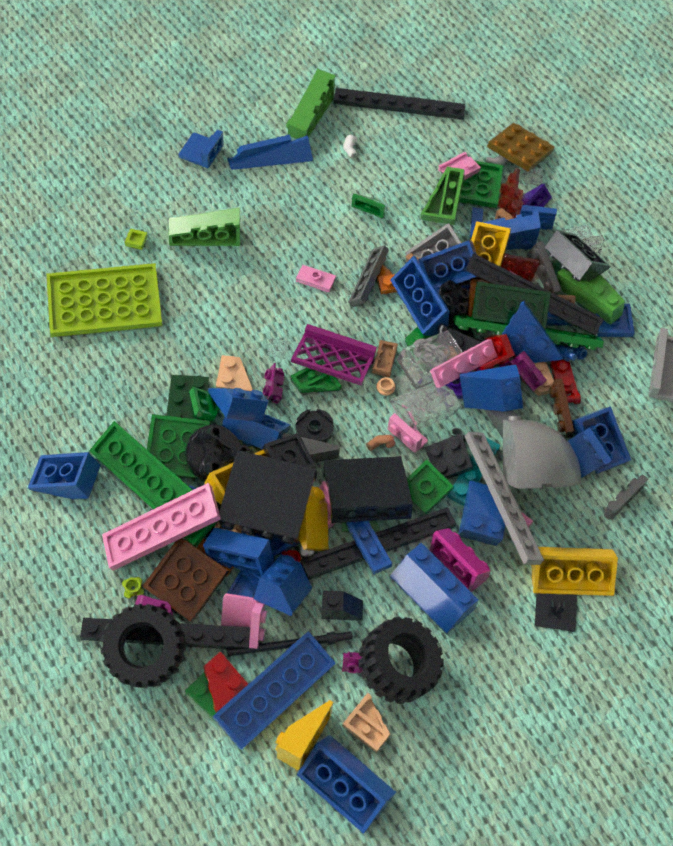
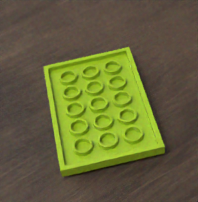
(103, 300)

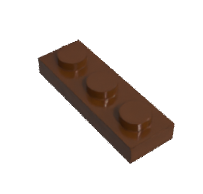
(561, 408)

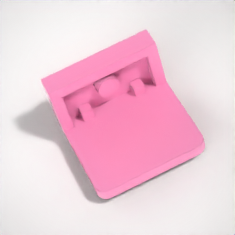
(245, 612)

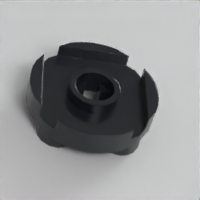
(318, 417)

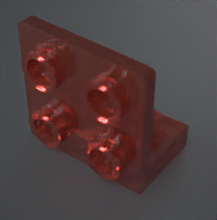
(511, 196)
(520, 266)

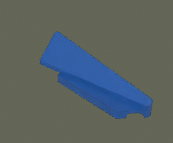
(272, 152)

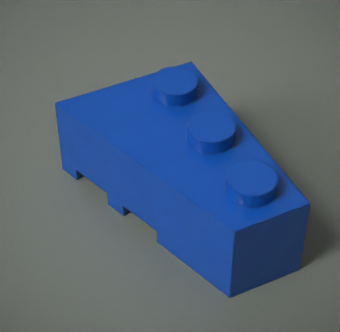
(523, 230)
(239, 550)

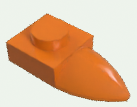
(384, 282)

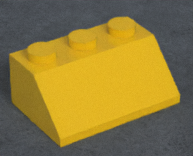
(490, 242)

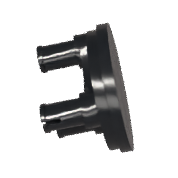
(211, 449)

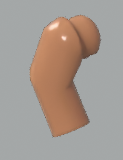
(388, 440)

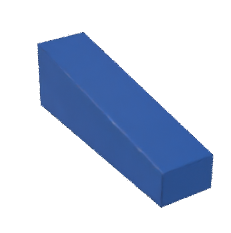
(477, 215)

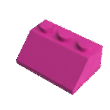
(459, 559)

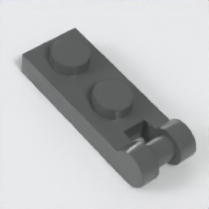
(625, 497)

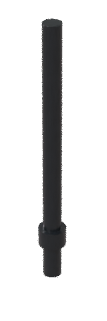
(330, 638)

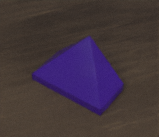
(537, 197)

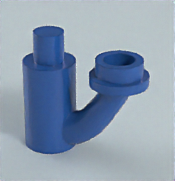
(572, 353)

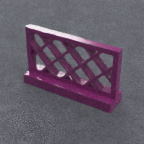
(339, 345)

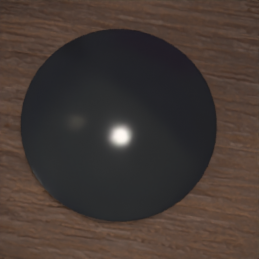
(454, 297)

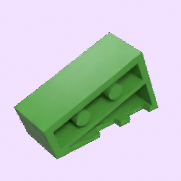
(445, 200)

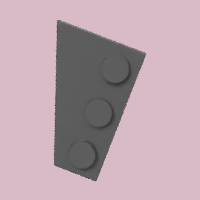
(545, 269)

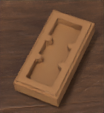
(384, 358)

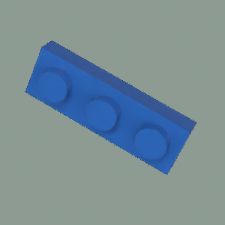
(369, 546)

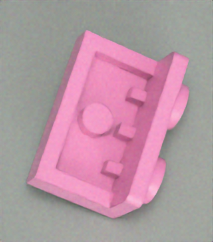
(411, 438)

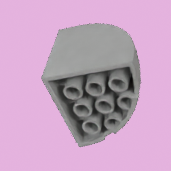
(537, 456)

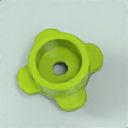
(128, 583)

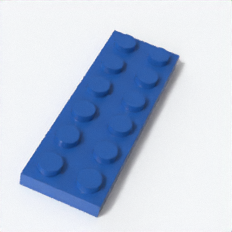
(273, 690)

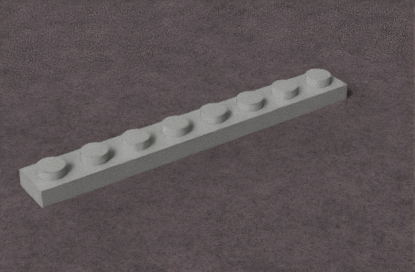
(504, 499)

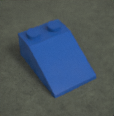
(492, 389)
(240, 403)
(608, 429)
(65, 475)
(480, 516)

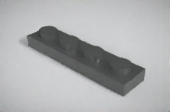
(368, 276)

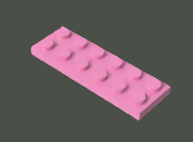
(161, 526)

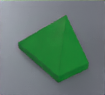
(368, 205)

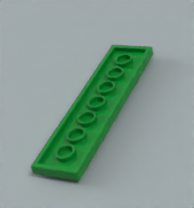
(573, 339)
(142, 472)

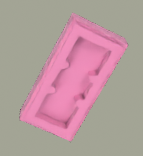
(316, 278)

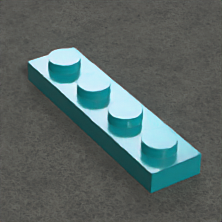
(459, 492)

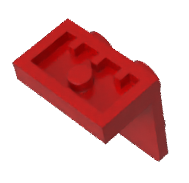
(503, 350)

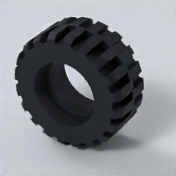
(115, 639)
(422, 650)

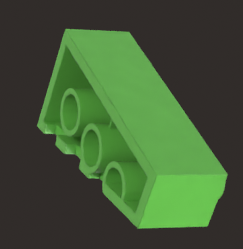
(312, 105)
(206, 229)
(594, 295)

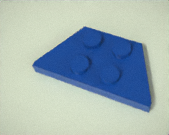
(529, 336)

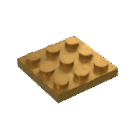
(520, 147)

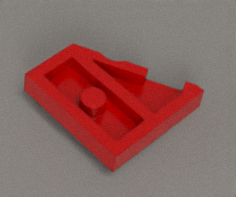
(223, 680)

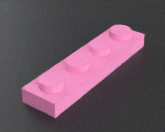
(463, 363)

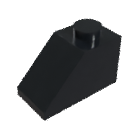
(341, 606)

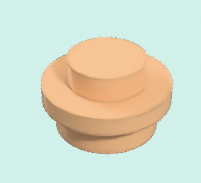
(386, 386)

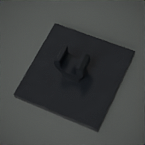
(556, 611)

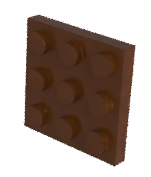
(185, 579)

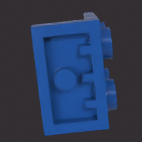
(202, 149)
(590, 450)

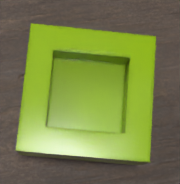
(136, 239)

